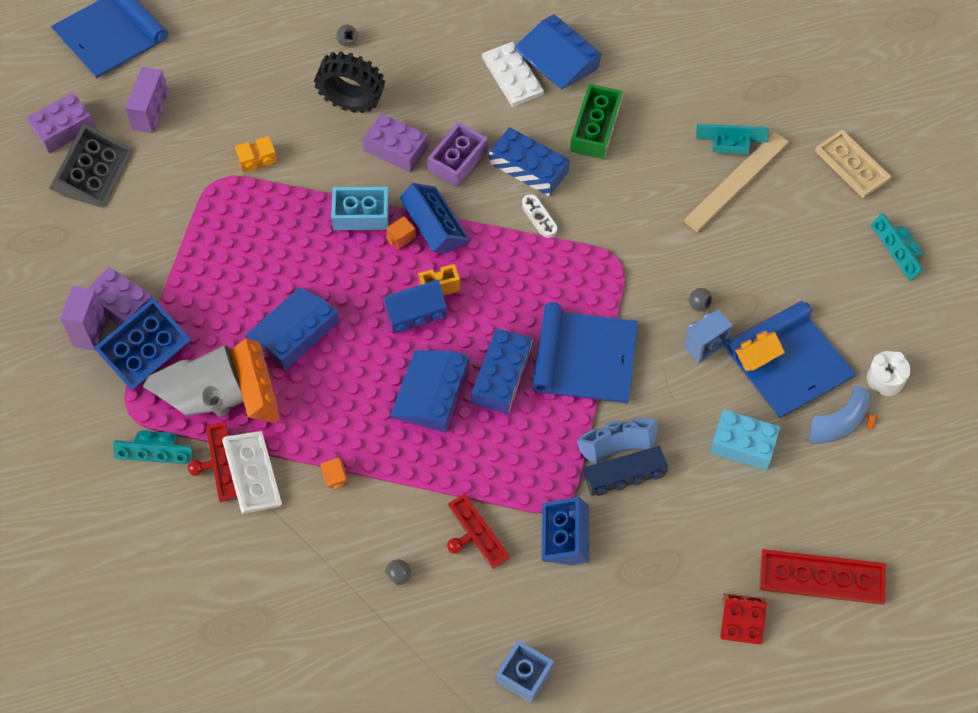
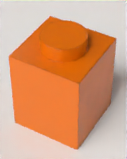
(400, 233)
(334, 473)

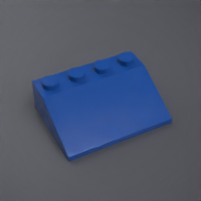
(559, 52)
(294, 327)
(142, 344)
(431, 388)

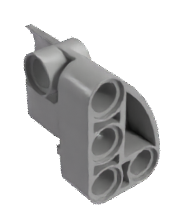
(199, 384)

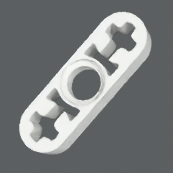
(539, 209)

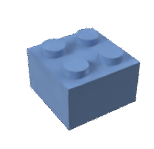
(707, 335)
(524, 671)

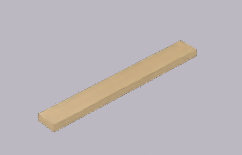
(736, 182)

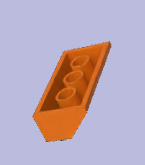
(254, 381)

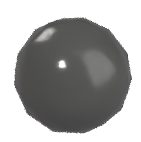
(347, 35)
(700, 299)
(398, 571)

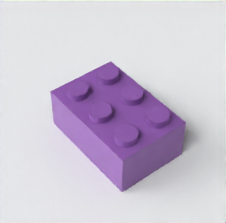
(147, 99)
(59, 122)
(395, 142)
(457, 154)
(119, 295)
(84, 318)

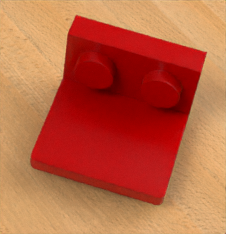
(743, 618)

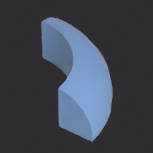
(841, 423)
(618, 437)

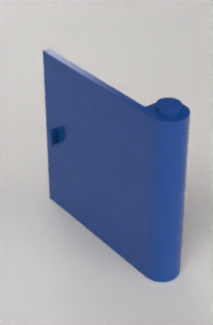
(110, 33)
(584, 355)
(806, 363)

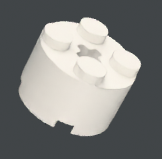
(888, 373)

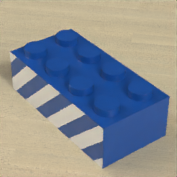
(529, 161)
(502, 371)

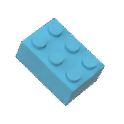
(360, 208)
(745, 439)

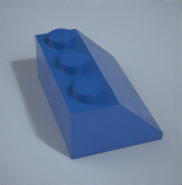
(415, 306)
(565, 531)

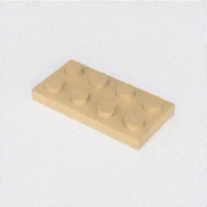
(852, 163)

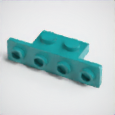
(732, 138)
(900, 245)
(154, 448)

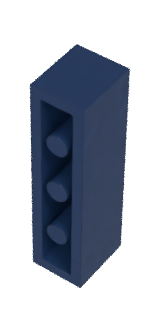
(625, 471)

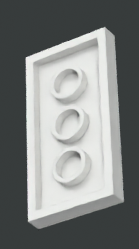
(512, 74)
(251, 472)

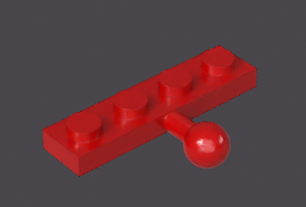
(219, 462)
(477, 531)

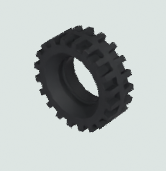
(346, 94)

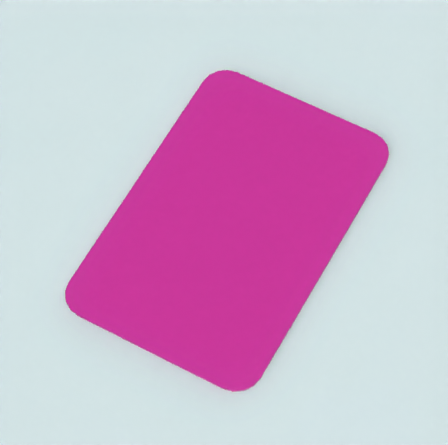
(265, 239)

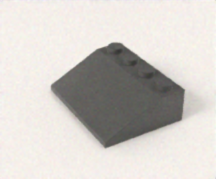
(91, 167)

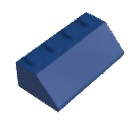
(434, 218)

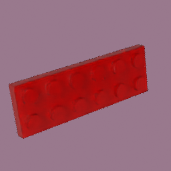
(823, 576)

